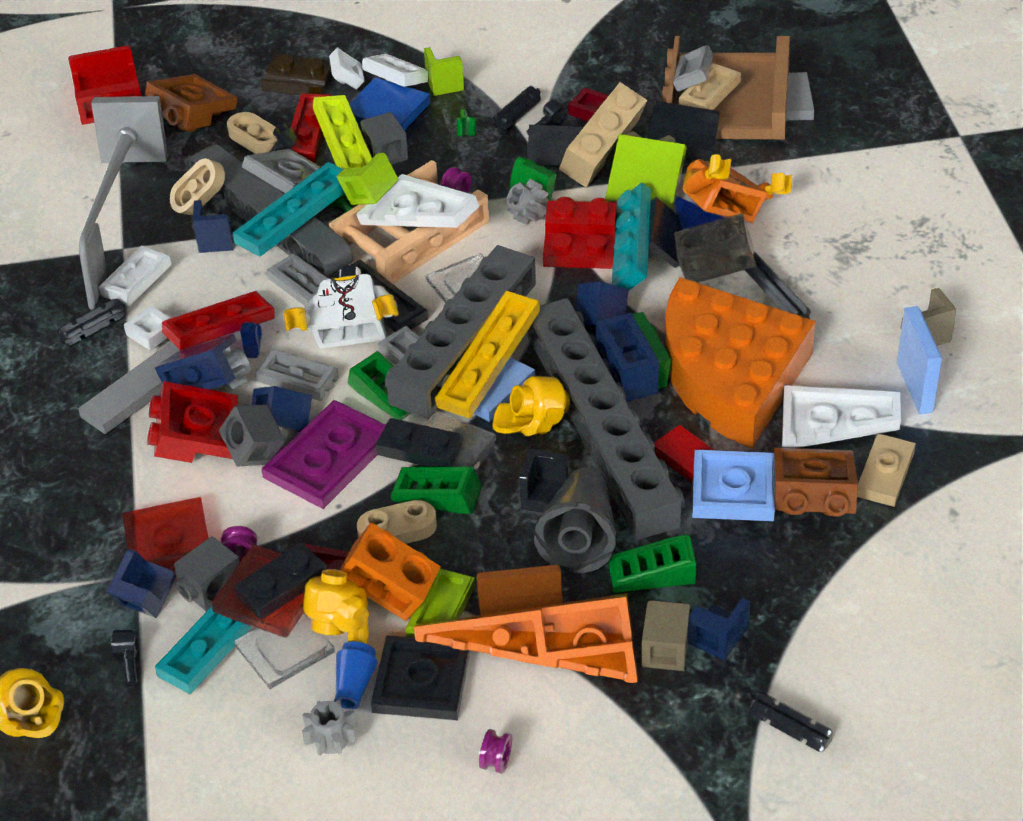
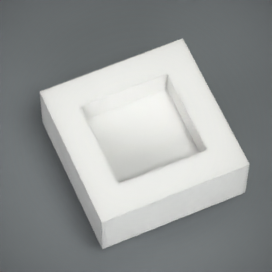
(346, 69)
(147, 327)

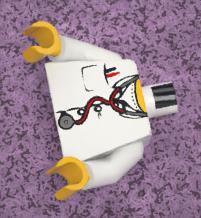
(344, 310)

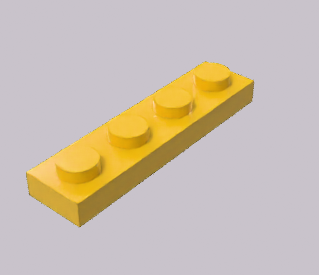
(487, 354)

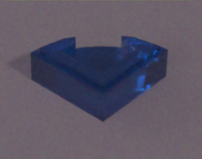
(251, 339)

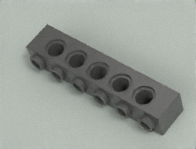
(438, 350)

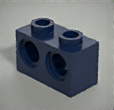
(629, 355)

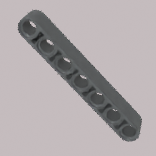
(249, 195)

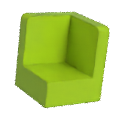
(444, 74)
(368, 183)

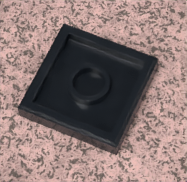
(420, 679)

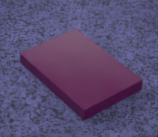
(325, 454)

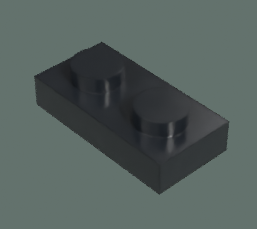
(419, 444)
(279, 581)

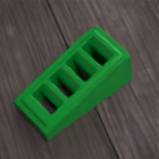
(361, 382)
(458, 498)
(677, 570)

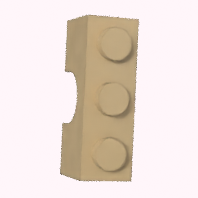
(598, 137)

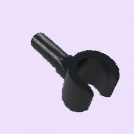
(552, 113)
(285, 137)
(124, 643)

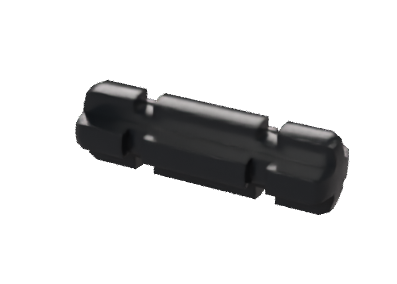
(517, 108)
(91, 322)
(791, 721)

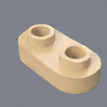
(251, 132)
(197, 183)
(405, 521)

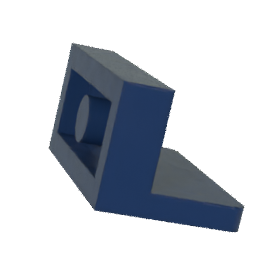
(199, 365)

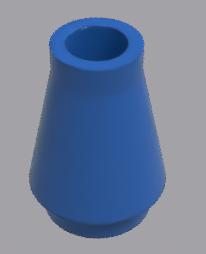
(353, 672)

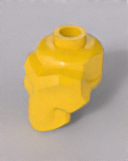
(532, 407)
(337, 606)
(28, 704)

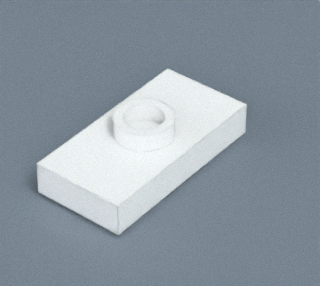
(395, 70)
(135, 275)

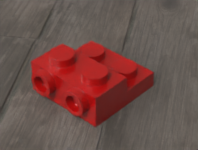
(579, 233)
(188, 422)

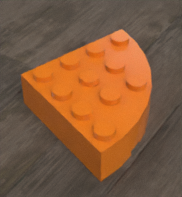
(733, 357)

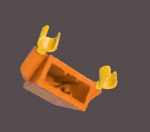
(726, 191)

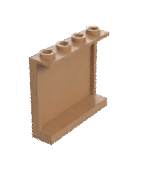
(757, 103)

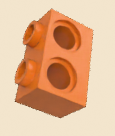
(390, 571)

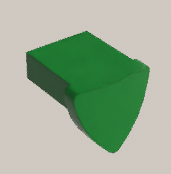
(527, 169)

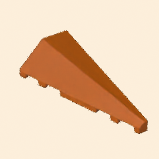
(574, 635)

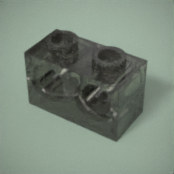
(715, 249)

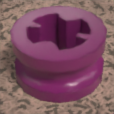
(457, 180)
(240, 536)
(495, 751)

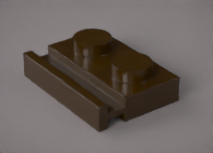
(297, 75)

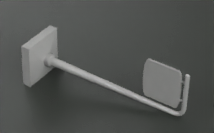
(126, 132)

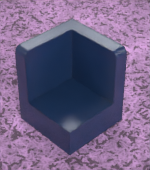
(212, 232)
(600, 301)
(287, 406)
(141, 584)
(717, 629)

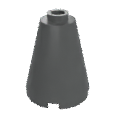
(578, 524)

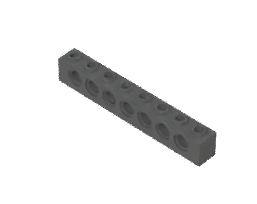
(606, 423)

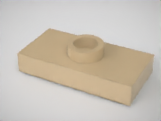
(713, 90)
(885, 469)

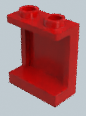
(102, 75)

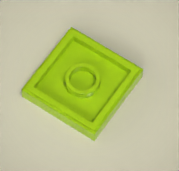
(646, 161)

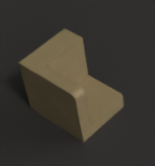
(940, 317)
(665, 635)

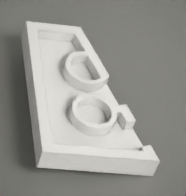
(419, 205)
(836, 414)

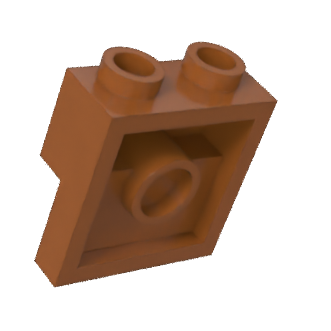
(190, 100)
(815, 481)

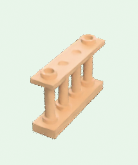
(414, 246)

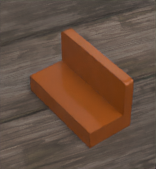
(519, 588)

